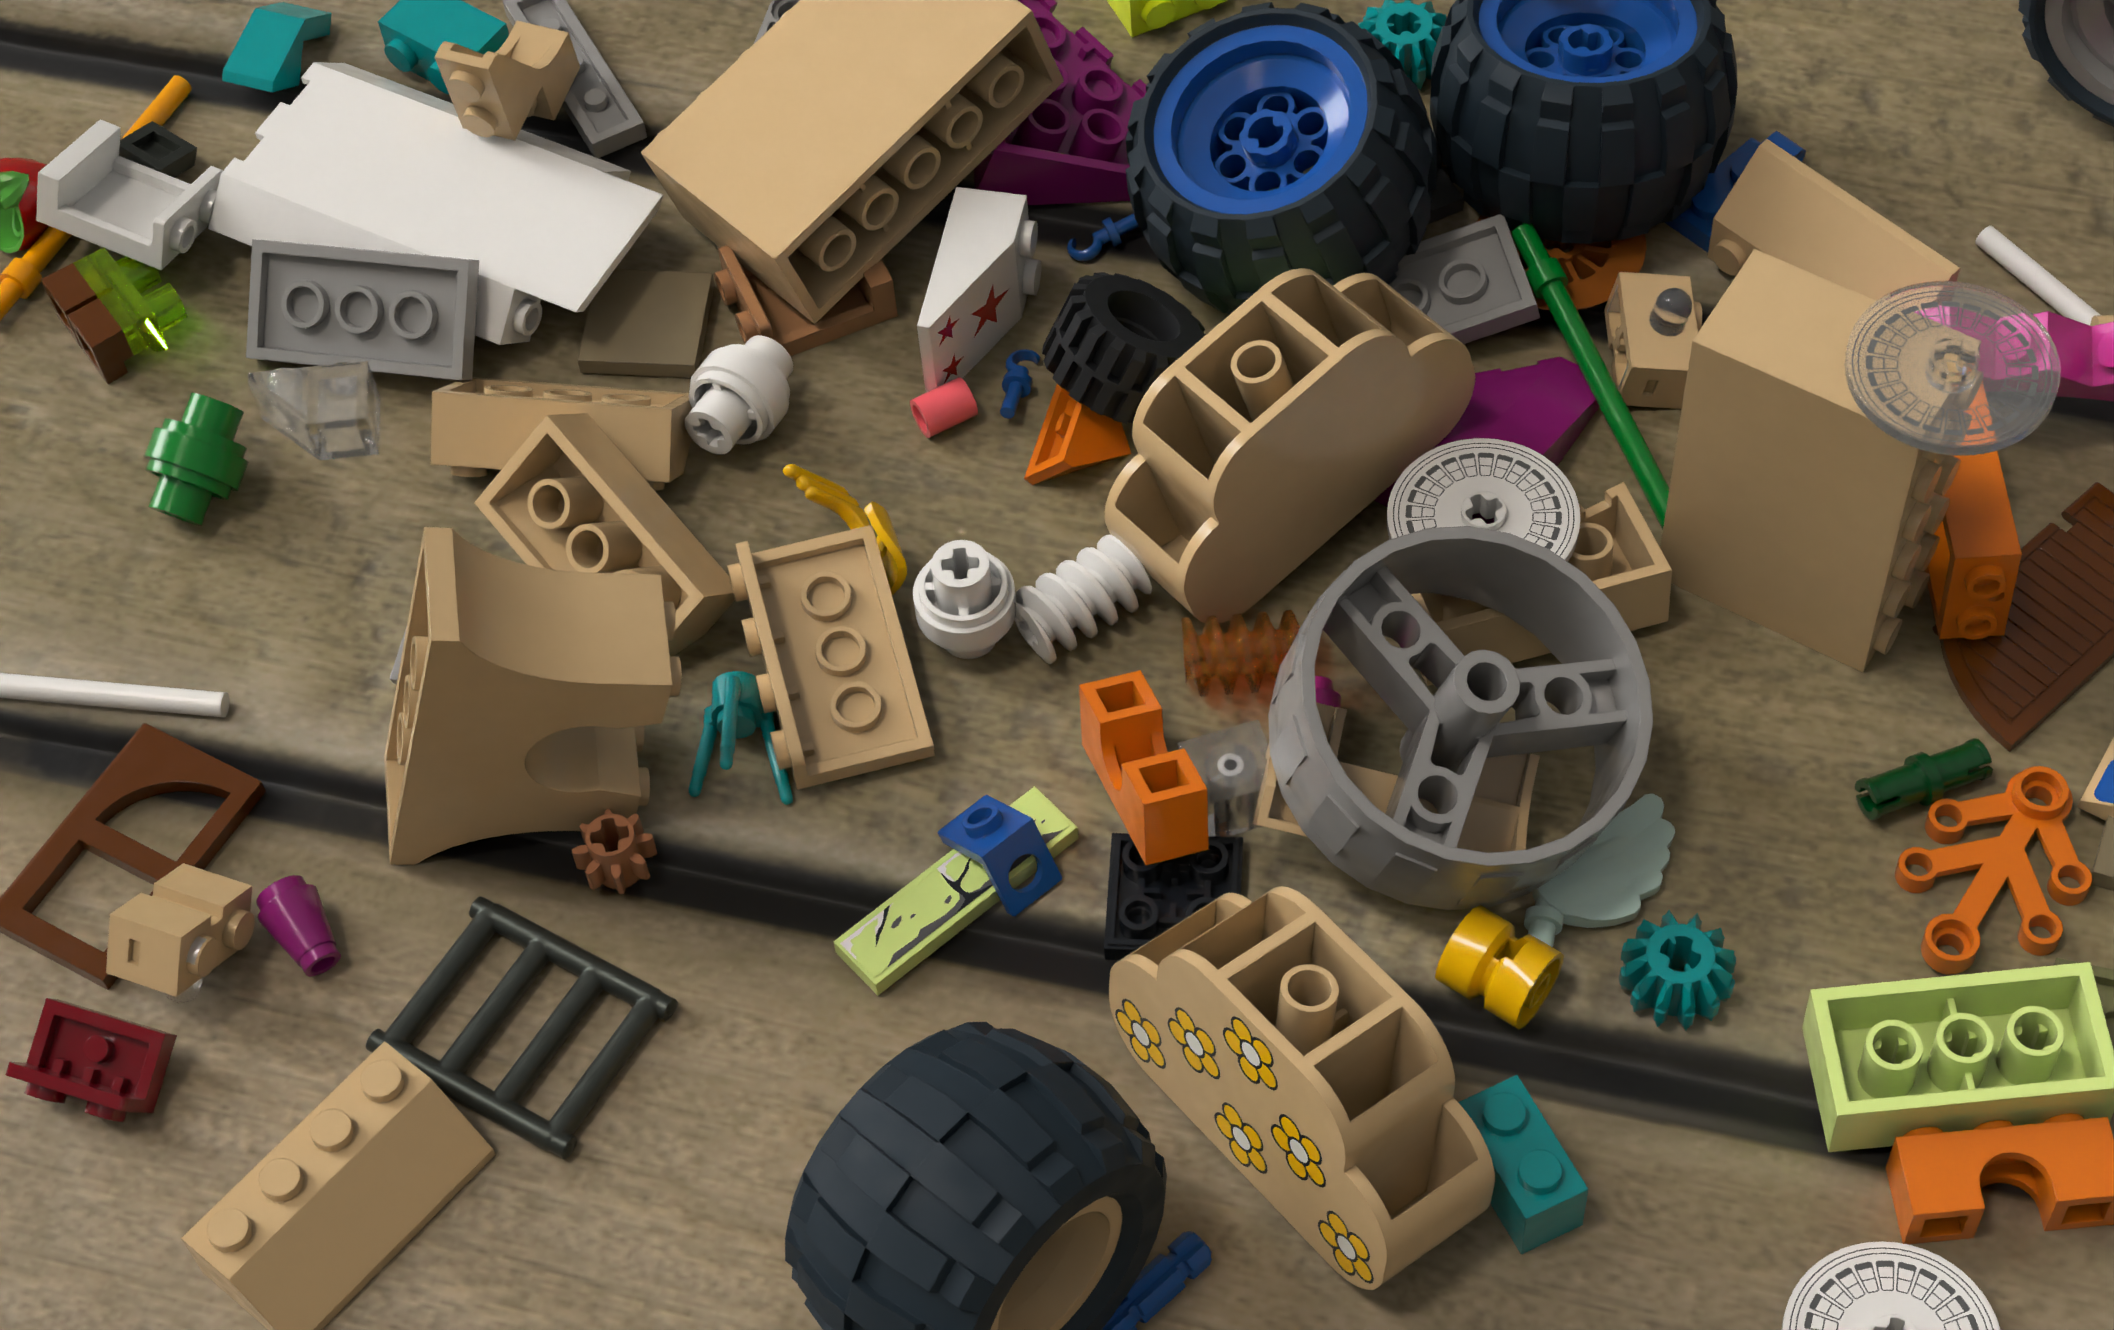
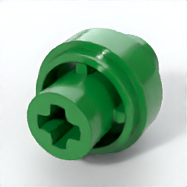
(196, 459)

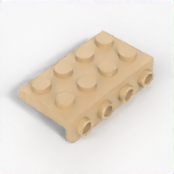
(831, 657)

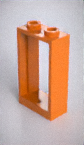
(1976, 553)

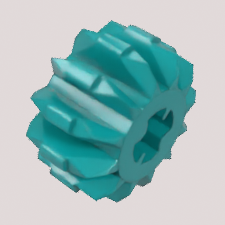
(1408, 33)
(1685, 947)

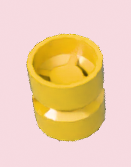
(1493, 963)

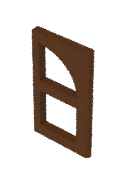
(144, 768)

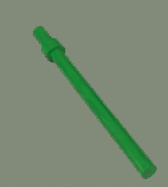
(1550, 284)

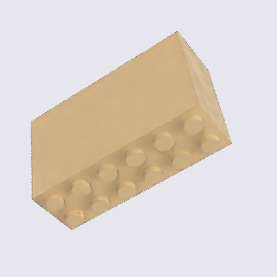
(849, 132)
(1784, 485)

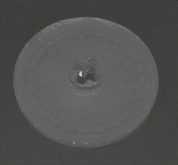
(2001, 356)

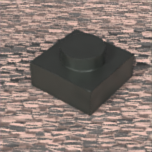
(158, 150)

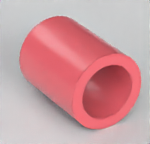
(944, 407)

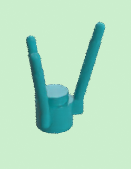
(735, 714)

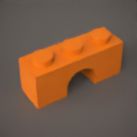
(1151, 788)
(2058, 1162)

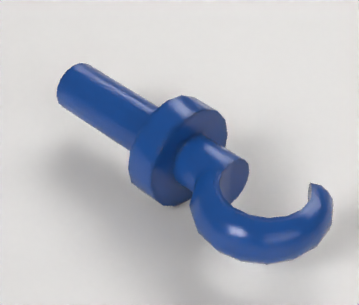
(1110, 232)
(1016, 381)

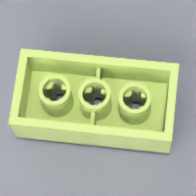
(1958, 1053)

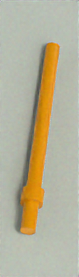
(23, 273)

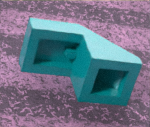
(272, 46)

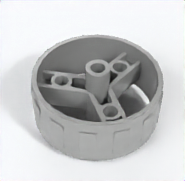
(1450, 734)

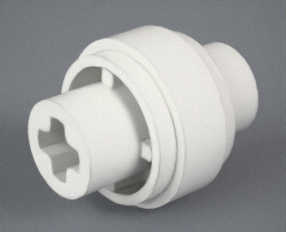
(739, 394)
(964, 599)

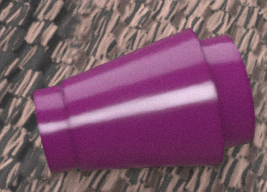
(299, 923)

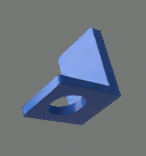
(996, 838)

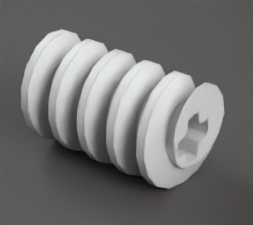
(1078, 594)

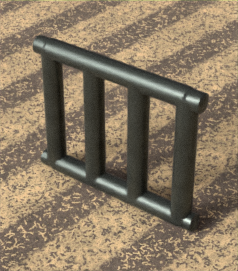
(540, 948)

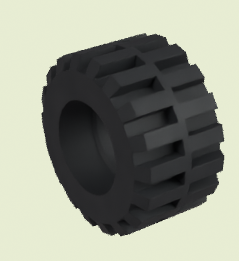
(1117, 341)

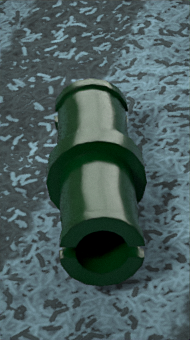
(1923, 779)

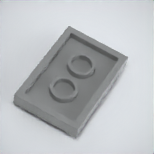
(1469, 280)

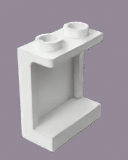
(121, 202)

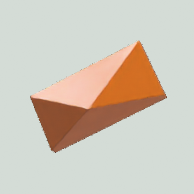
(1073, 440)

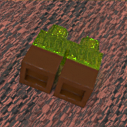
(107, 314)

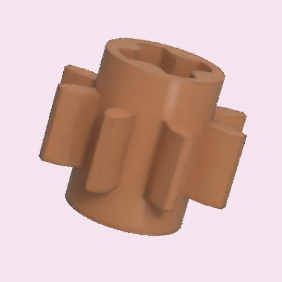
(614, 851)

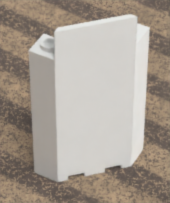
(398, 173)

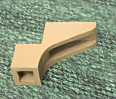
(505, 87)

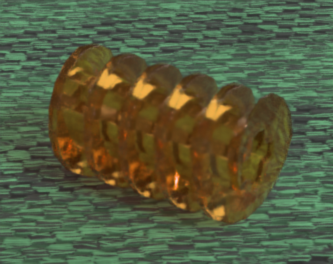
(1237, 651)

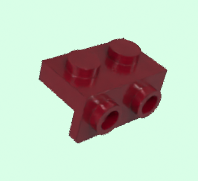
(96, 1059)

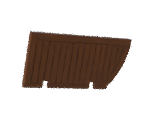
(2054, 630)

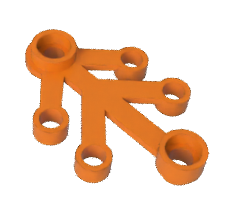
(1998, 861)

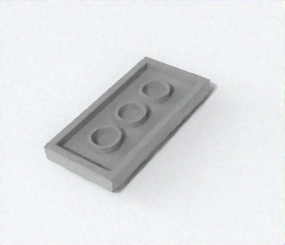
(362, 306)

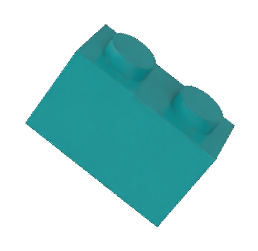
(418, 28)
(1535, 1181)

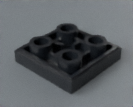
(1159, 895)

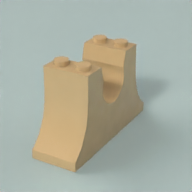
(521, 698)

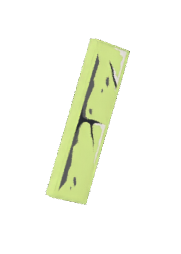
(941, 903)

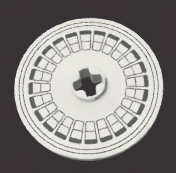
(1489, 478)
(1887, 1290)

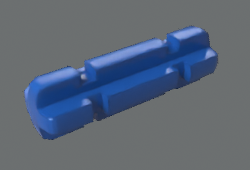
(1161, 1281)

